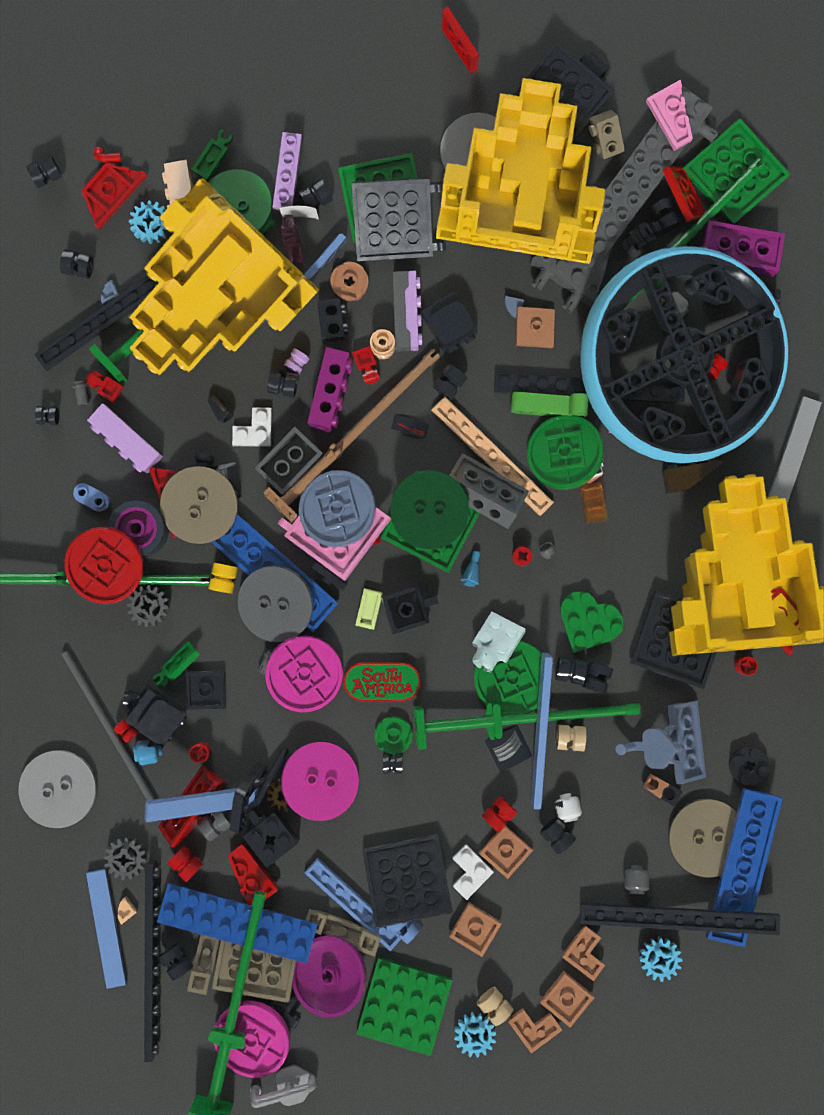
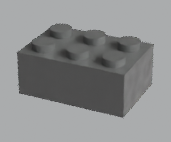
(289, 461)

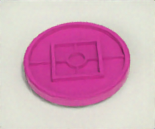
(303, 673)
(319, 781)
(265, 1042)

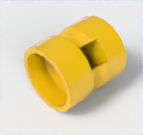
(223, 578)

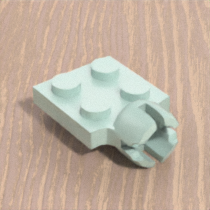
(496, 641)

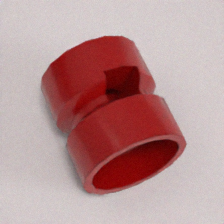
(499, 814)
(185, 863)

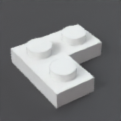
(259, 433)
(475, 871)

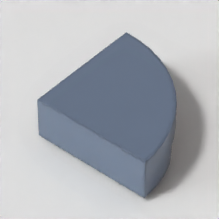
(109, 292)
(511, 304)

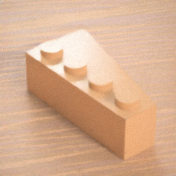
(178, 180)

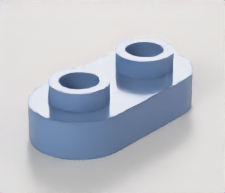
(91, 497)

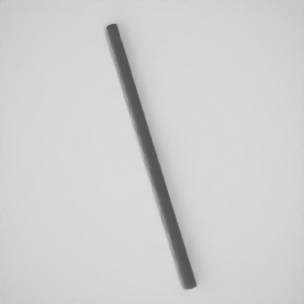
(108, 726)

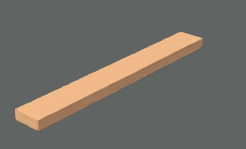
(490, 453)

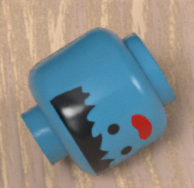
(147, 752)

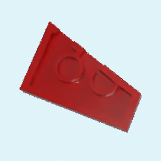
(250, 873)

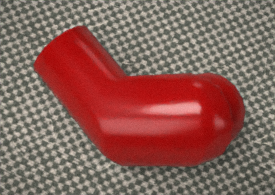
(109, 158)

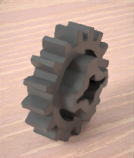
(151, 612)
(124, 866)

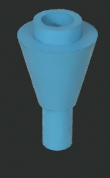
(471, 574)

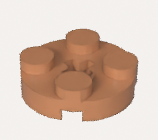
(343, 272)

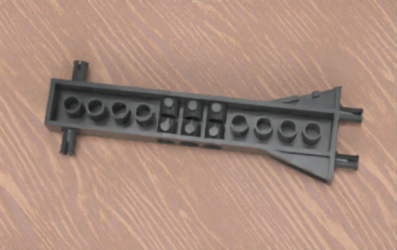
(620, 206)

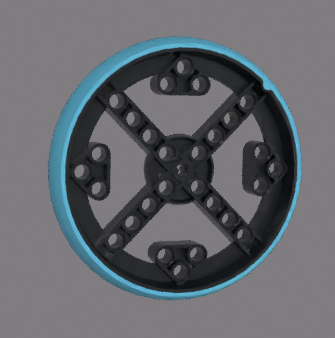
(769, 369)

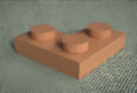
(579, 953)
(531, 1033)

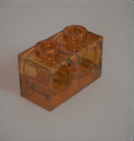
(593, 503)

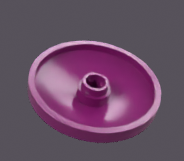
(332, 977)

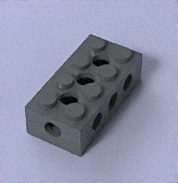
(489, 491)

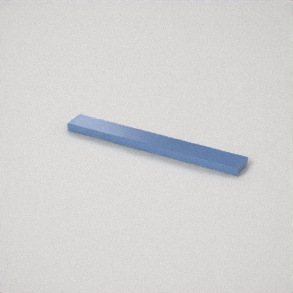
(541, 730)

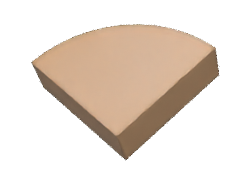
(126, 910)

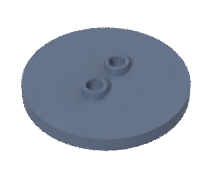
(337, 508)

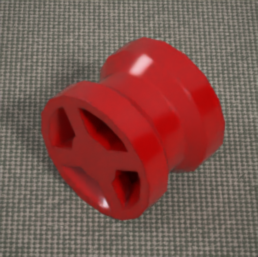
(519, 558)

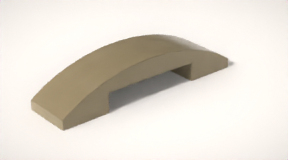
(360, 937)
(203, 965)

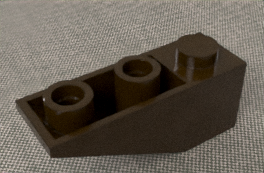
(683, 478)

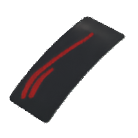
(410, 426)

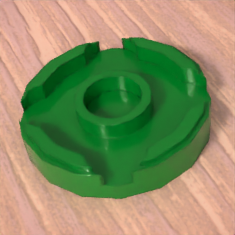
(393, 735)

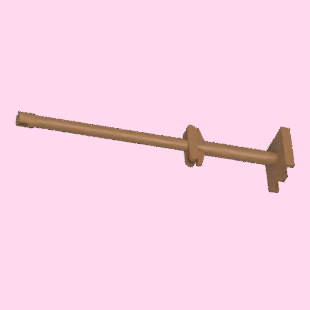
(335, 450)

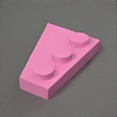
(671, 115)

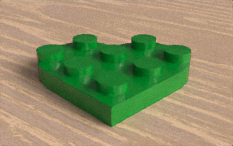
(588, 622)

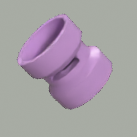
(296, 361)

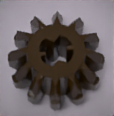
(275, 793)

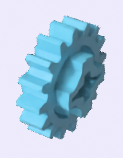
(142, 217)
(667, 956)
(480, 1041)

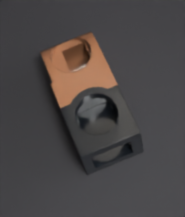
(662, 789)

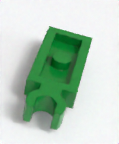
(212, 156)
(176, 664)

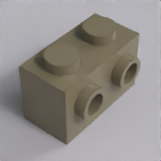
(606, 134)

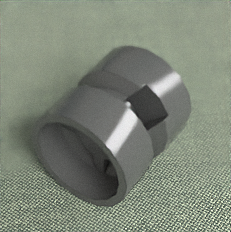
(212, 824)

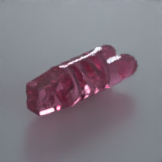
(291, 239)

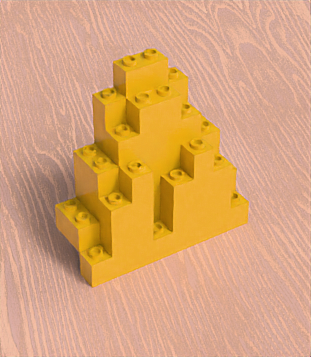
(524, 182)
(213, 284)
(733, 574)

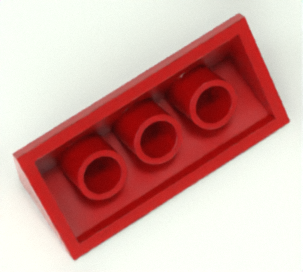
(178, 829)

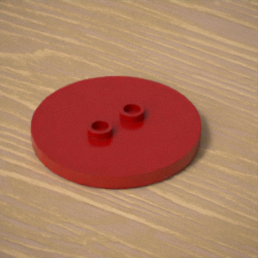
(104, 565)

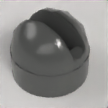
(547, 550)

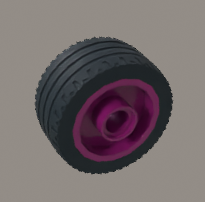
(148, 516)

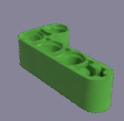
(549, 404)

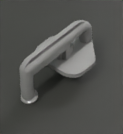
(292, 1085)

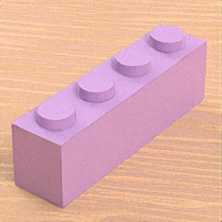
(121, 435)

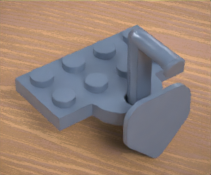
(676, 744)

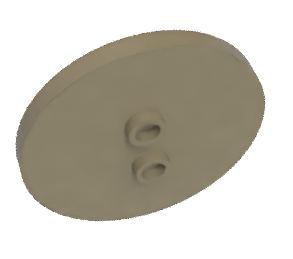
(199, 505)
(701, 836)

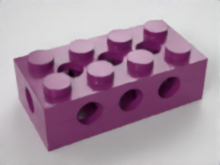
(751, 241)
(333, 361)

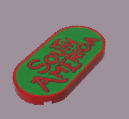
(382, 681)

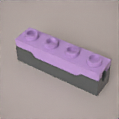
(288, 171)
(405, 311)

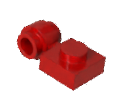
(365, 360)
(108, 388)

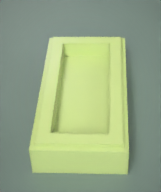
(369, 609)

